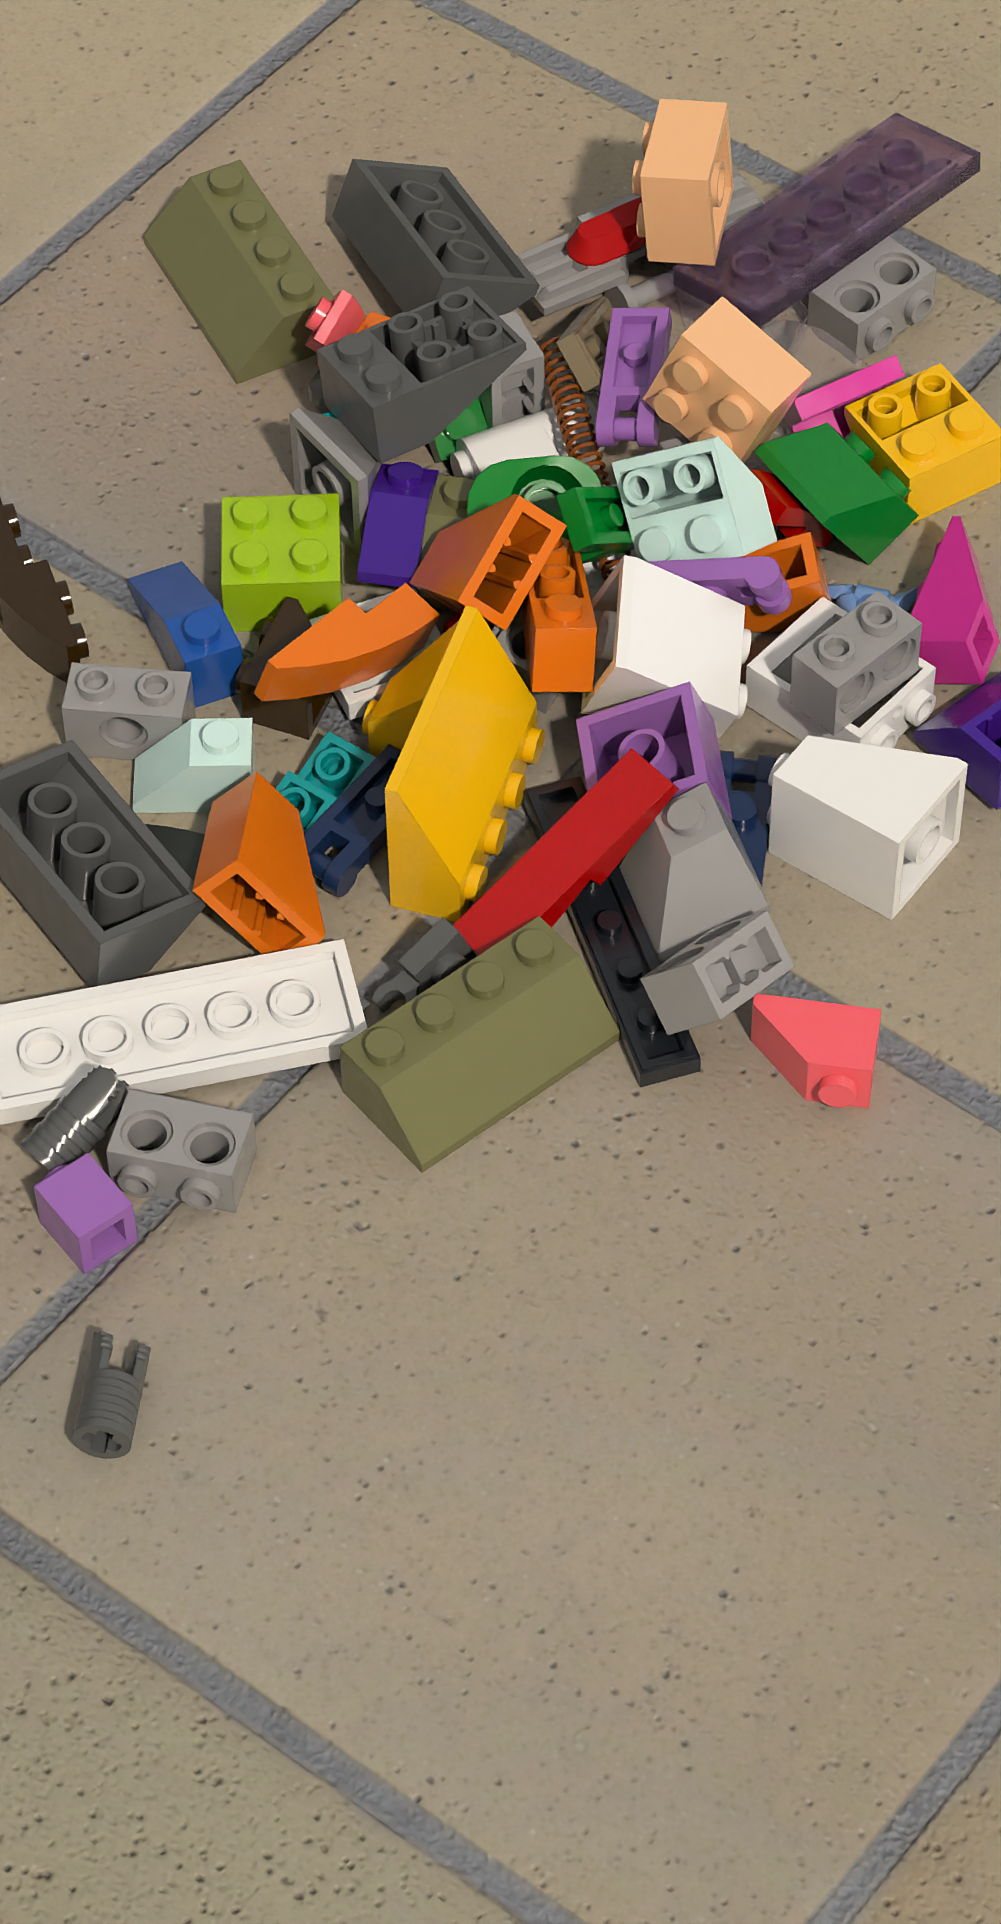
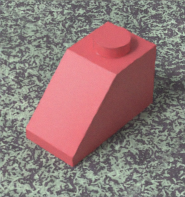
(819, 1046)

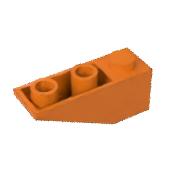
(560, 625)

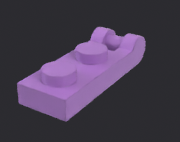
(633, 358)
(741, 579)

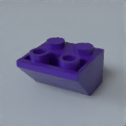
(972, 734)

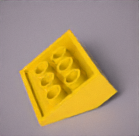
(459, 775)

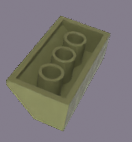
(237, 271)
(477, 1044)

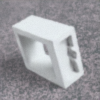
(770, 683)

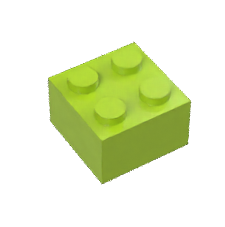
(277, 551)

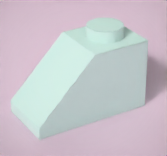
(194, 766)

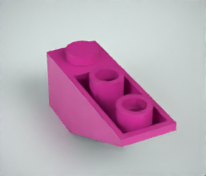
(956, 612)

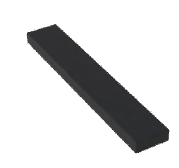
(617, 952)

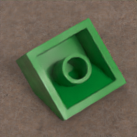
(842, 487)

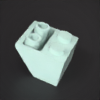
(693, 503)

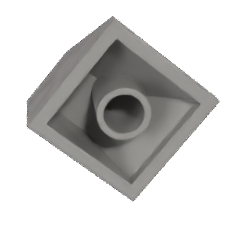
(333, 461)
(690, 873)

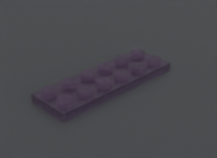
(830, 218)

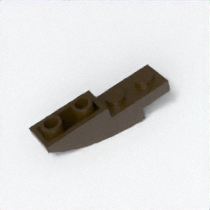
(35, 606)

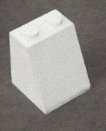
(665, 633)
(865, 817)

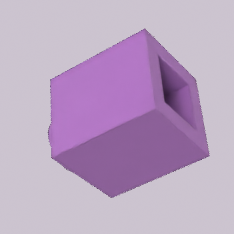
(85, 1212)

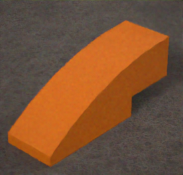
(349, 647)

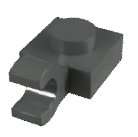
(425, 964)

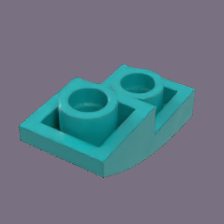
(323, 777)

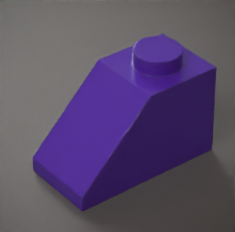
(395, 524)

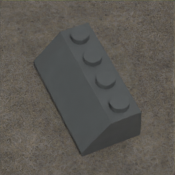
(427, 236)
(90, 867)

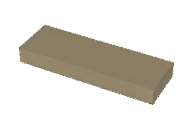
(586, 343)

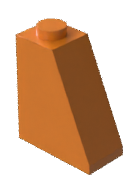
(490, 559)
(259, 868)

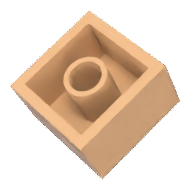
(684, 181)
(726, 381)

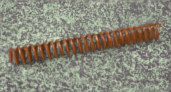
(563, 424)

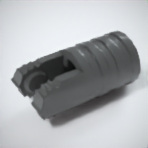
(78, 1119)
(109, 1400)

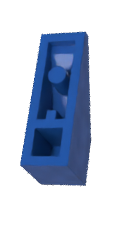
(189, 630)

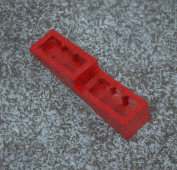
(571, 853)

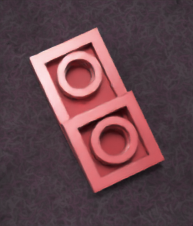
(333, 320)

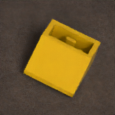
(930, 438)

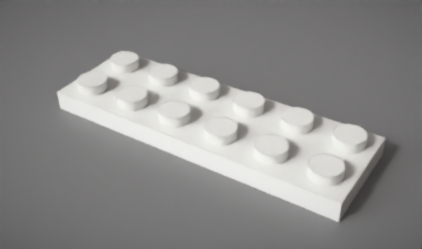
(181, 1027)

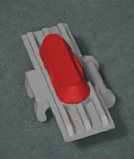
(600, 251)

